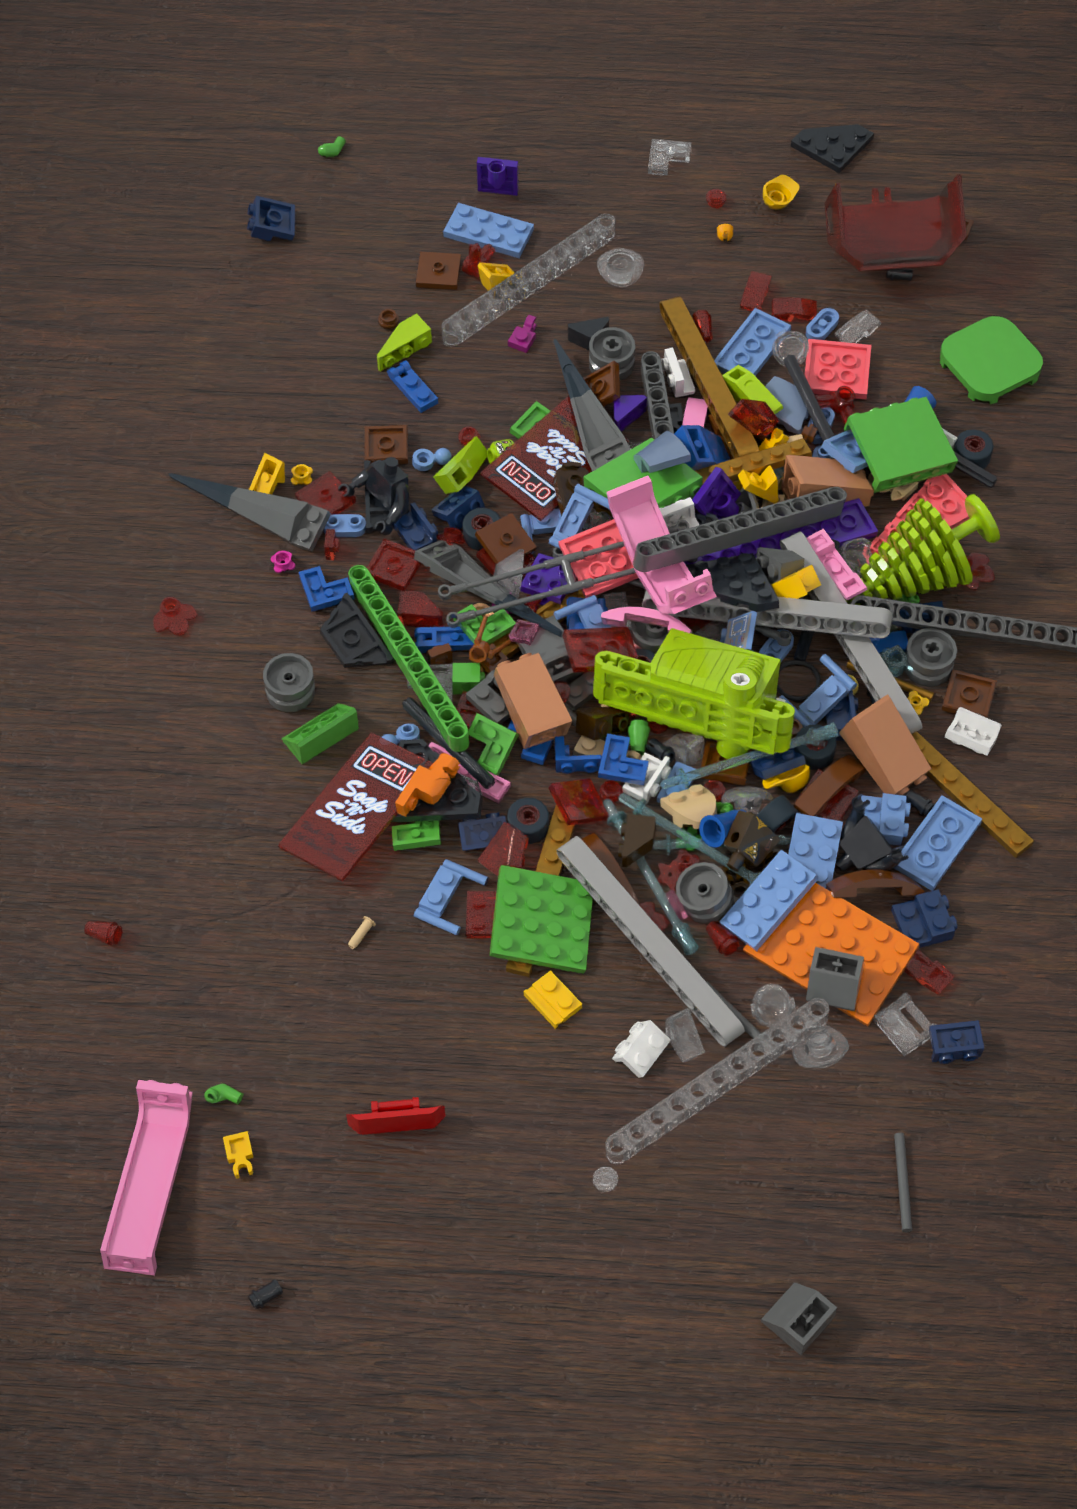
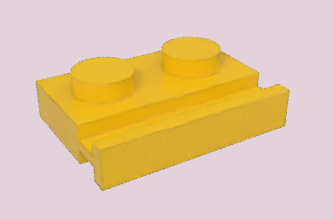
(552, 999)

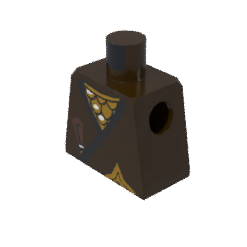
(749, 841)

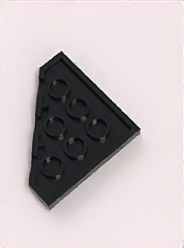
(739, 581)
(457, 801)

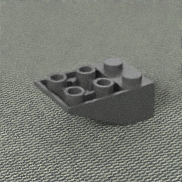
(553, 653)

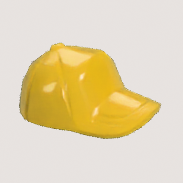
(780, 192)
(790, 780)

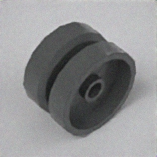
(612, 345)
(648, 635)
(930, 657)
(289, 682)
(704, 892)

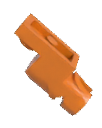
(427, 783)

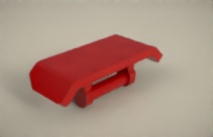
(396, 1117)

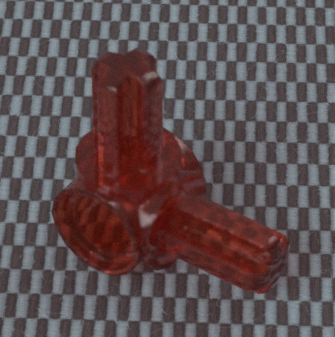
(477, 256)
(839, 401)

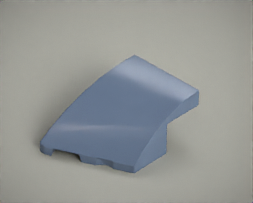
(794, 409)
(662, 453)

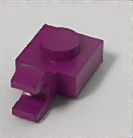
(523, 337)

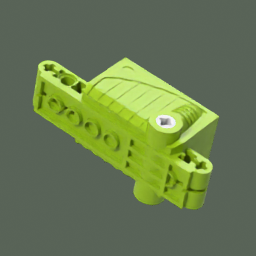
(701, 690)

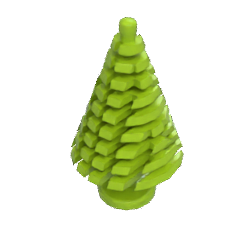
(925, 552)

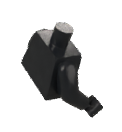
(388, 485)
(865, 843)

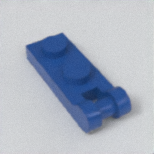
(412, 387)
(441, 635)

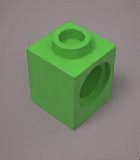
(466, 676)

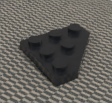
(833, 145)

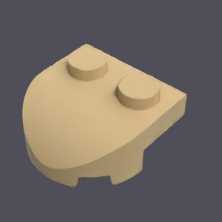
(690, 805)

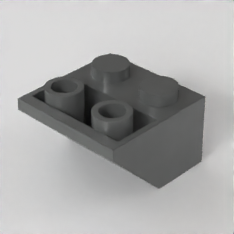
(778, 563)
(835, 978)
(800, 1316)

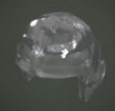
(790, 344)
(856, 553)
(771, 1004)

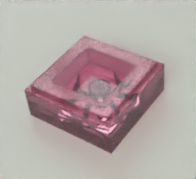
(524, 632)
(676, 904)

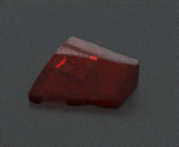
(505, 849)

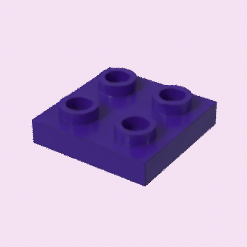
(497, 176)
(717, 496)
(544, 580)

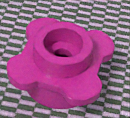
(282, 556)

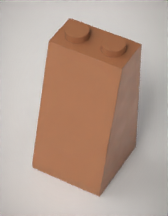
(811, 474)
(532, 700)
(886, 747)

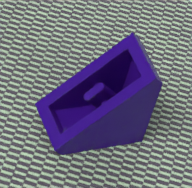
(628, 409)

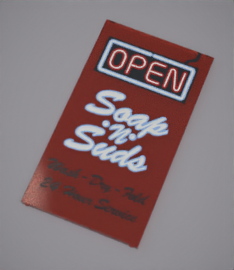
(529, 464)
(353, 807)

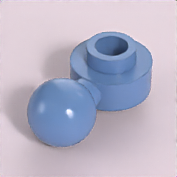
(441, 456)
(404, 732)

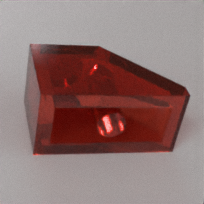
(754, 416)
(418, 610)

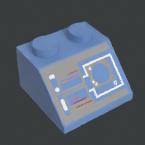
(740, 631)

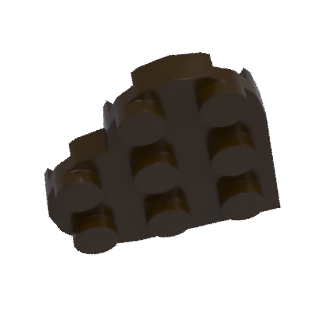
(565, 481)

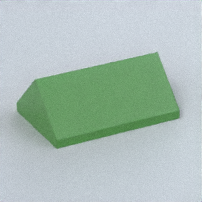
(322, 732)

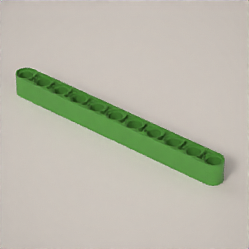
(409, 659)

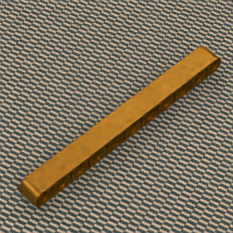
(706, 376)

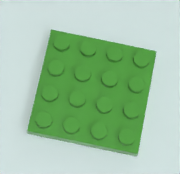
(541, 920)

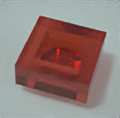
(331, 544)

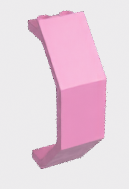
(641, 520)

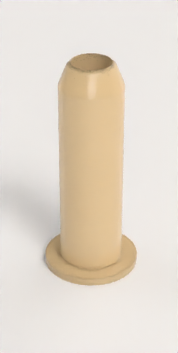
(361, 932)

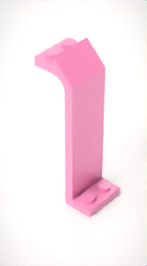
(147, 1178)

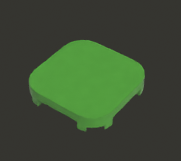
(991, 358)

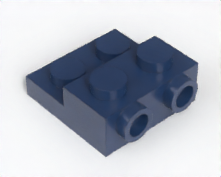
(271, 219)
(925, 919)

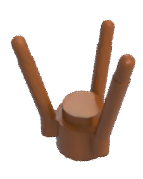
(481, 648)

